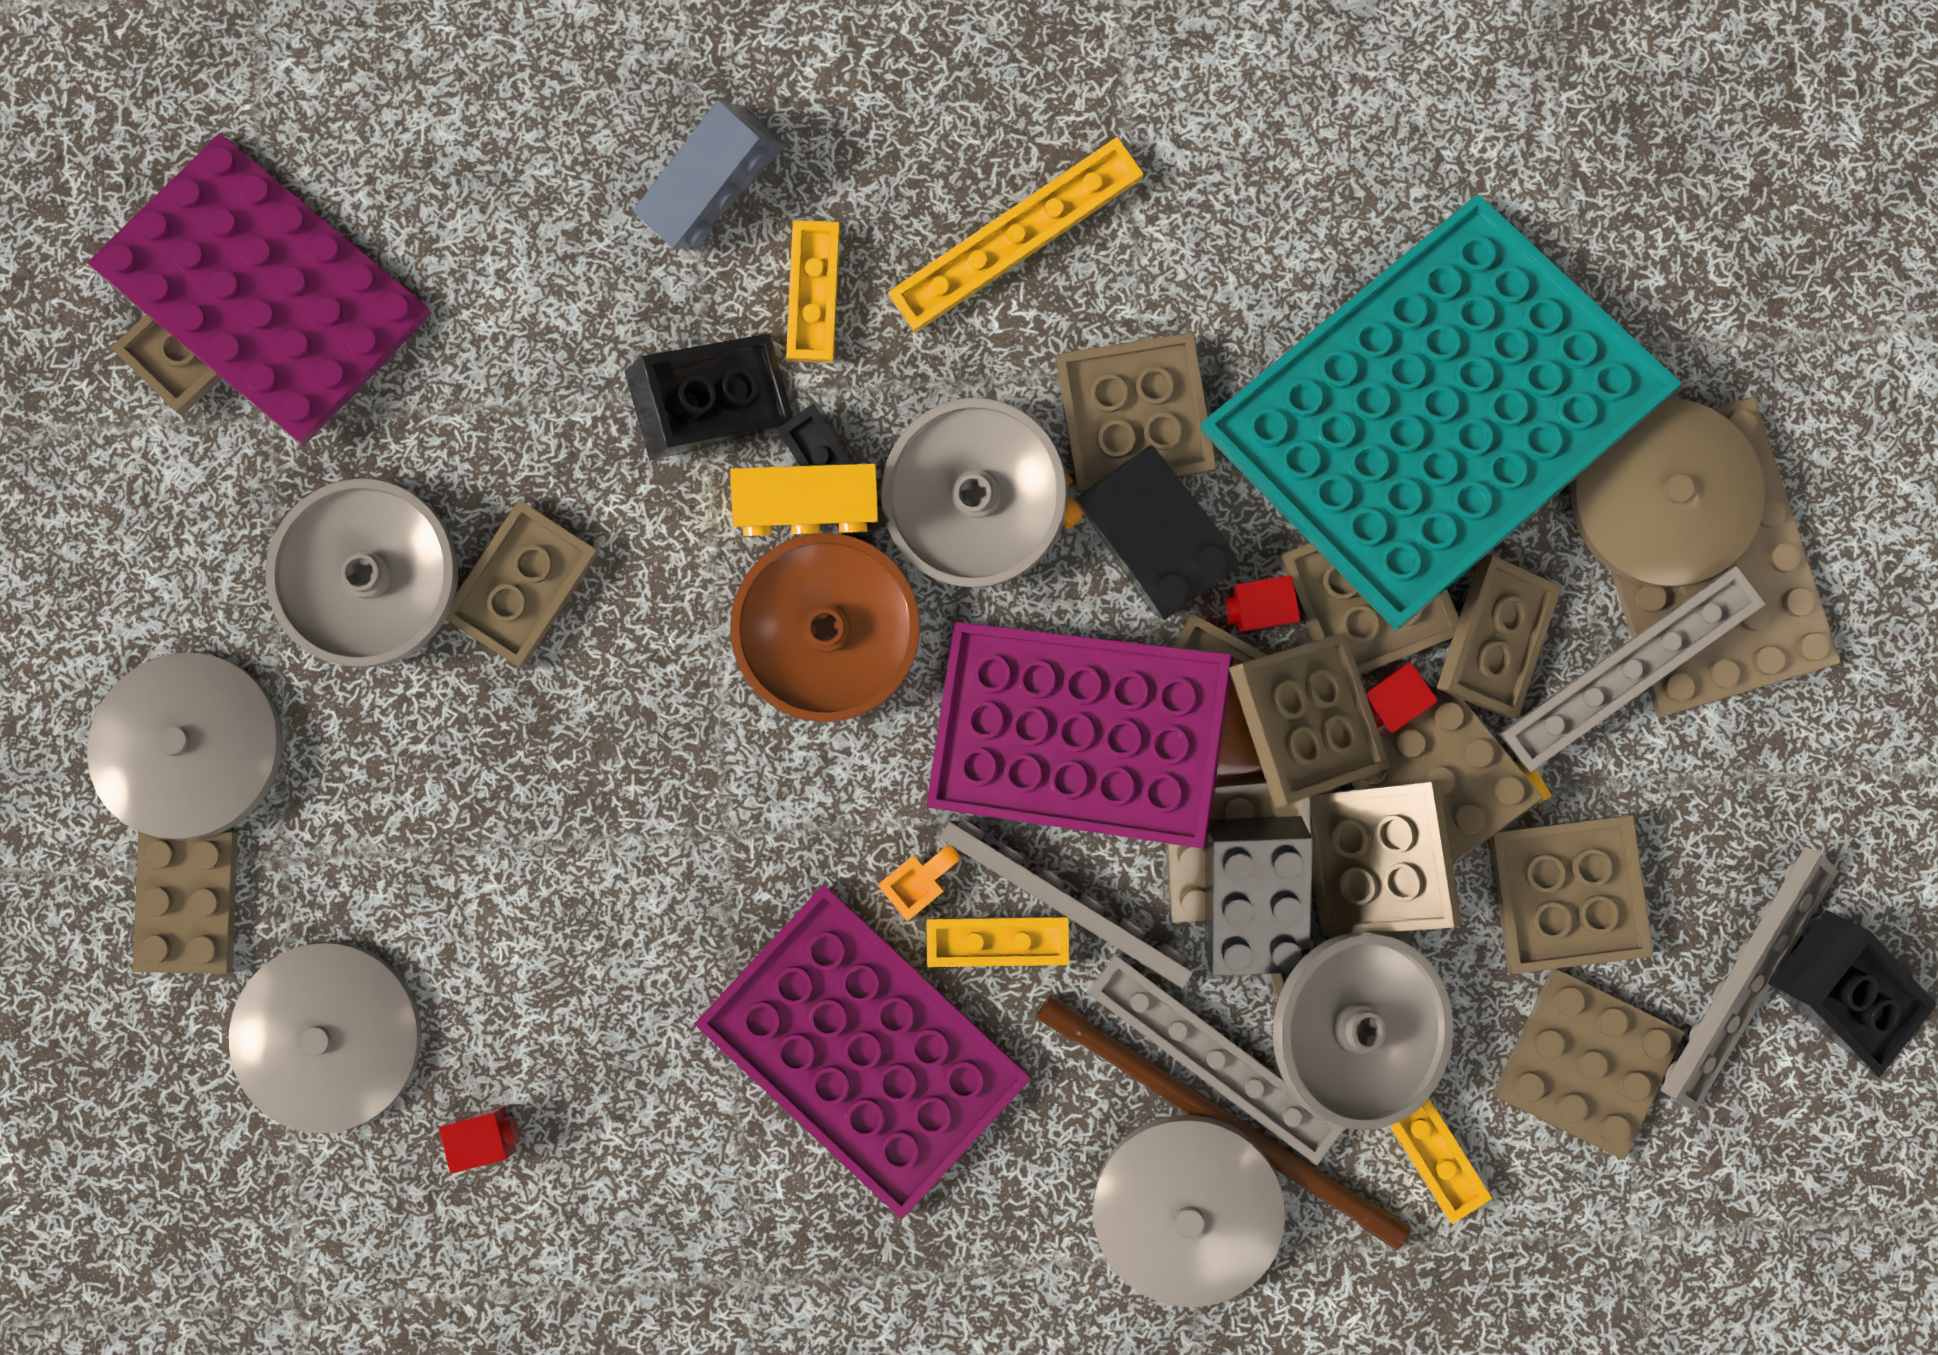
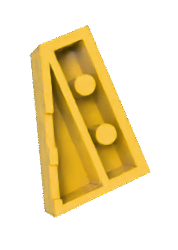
(803, 498)

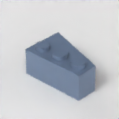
(708, 174)

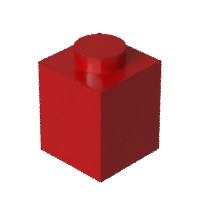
(1262, 605)
(1398, 698)
(479, 1139)

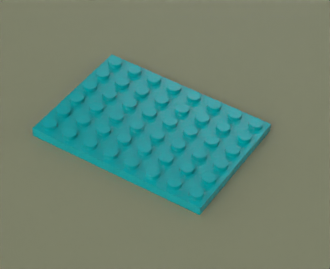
(1438, 410)

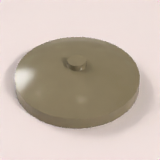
(1672, 498)

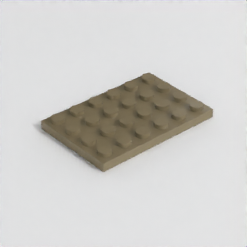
(1774, 642)

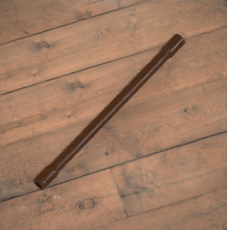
(1367, 1214)

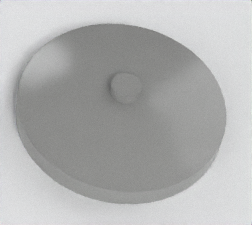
(974, 492)
(361, 573)
(184, 746)
(1363, 1030)
(325, 1037)
(1189, 1211)

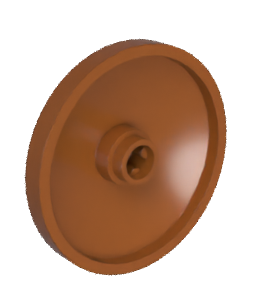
(825, 627)

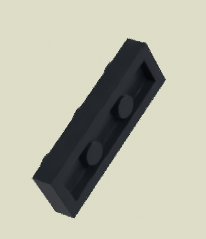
(817, 443)

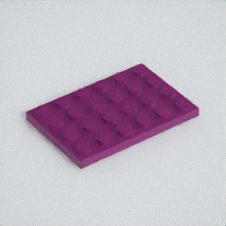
(260, 289)
(1081, 733)
(863, 1051)

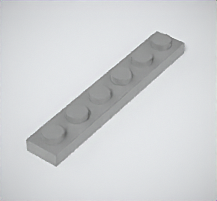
(1632, 668)
(1083, 911)
(1747, 983)
(1212, 1058)

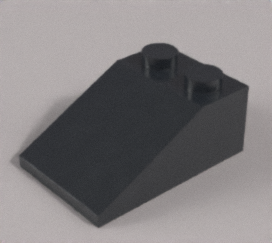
(707, 395)
(1157, 533)
(1853, 991)

